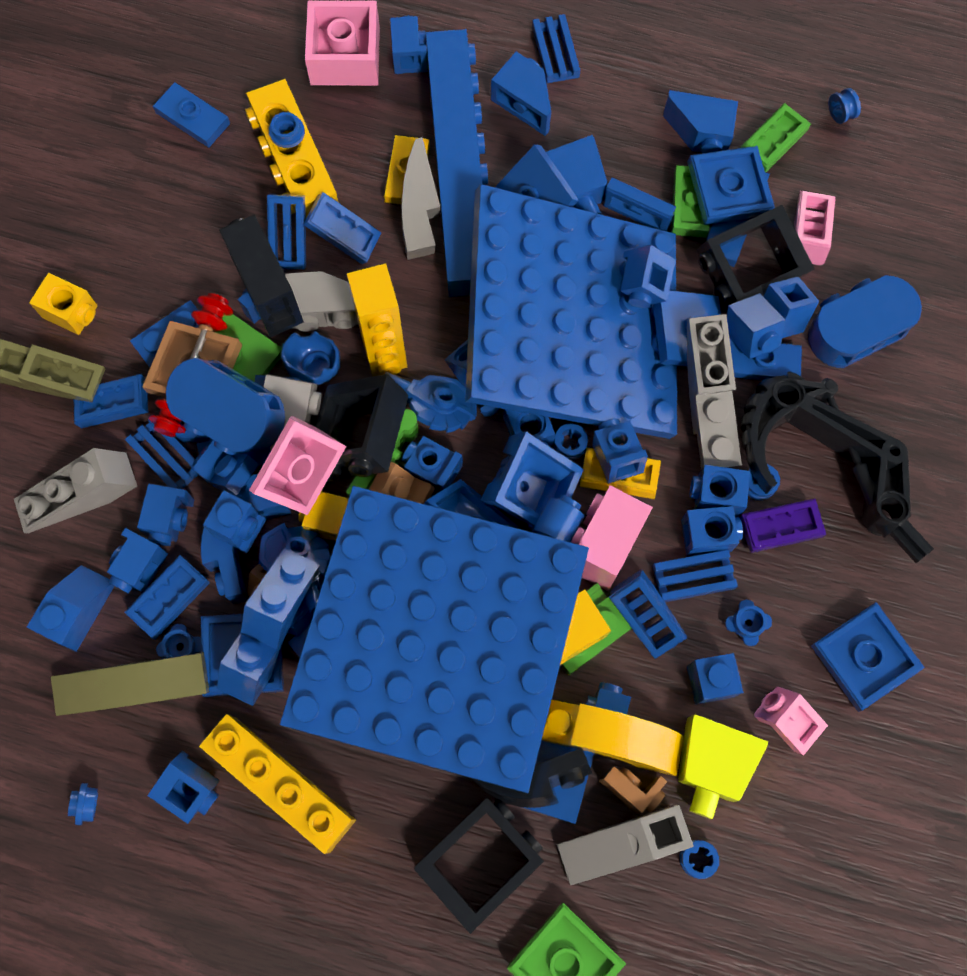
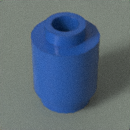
(559, 519)

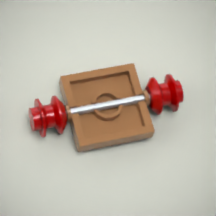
(185, 343)

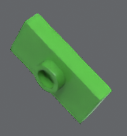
(778, 135)

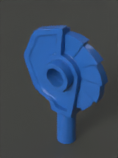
(438, 402)
(301, 541)

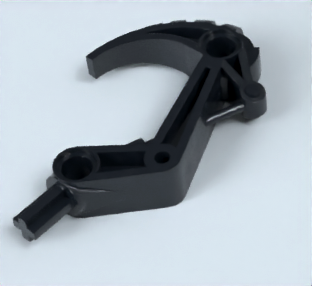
(878, 458)

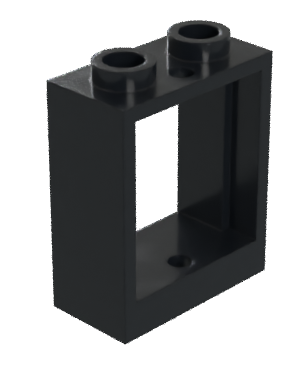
(782, 241)
(262, 275)
(359, 397)
(446, 890)

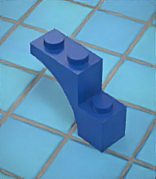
(264, 626)

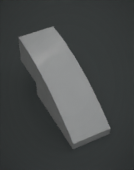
(418, 204)

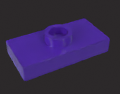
(782, 525)

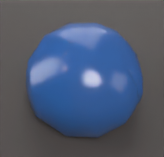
(311, 358)

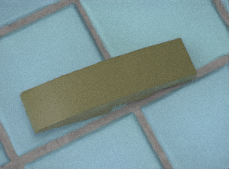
(48, 372)
(130, 684)

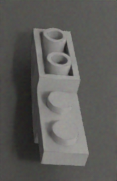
(711, 389)

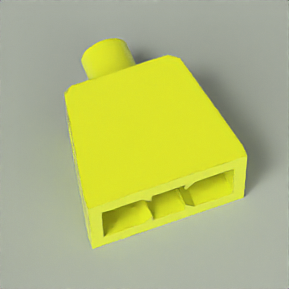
(717, 763)

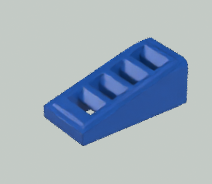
(658, 606)

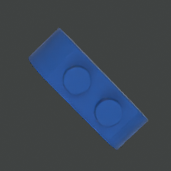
(864, 320)
(224, 406)

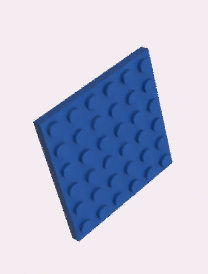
(552, 321)
(437, 639)

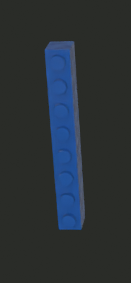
(456, 147)

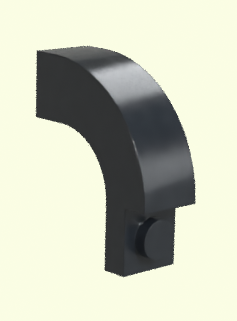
(563, 770)

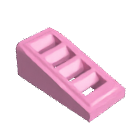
(815, 246)

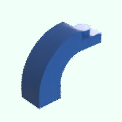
(226, 558)

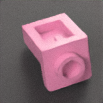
(791, 718)

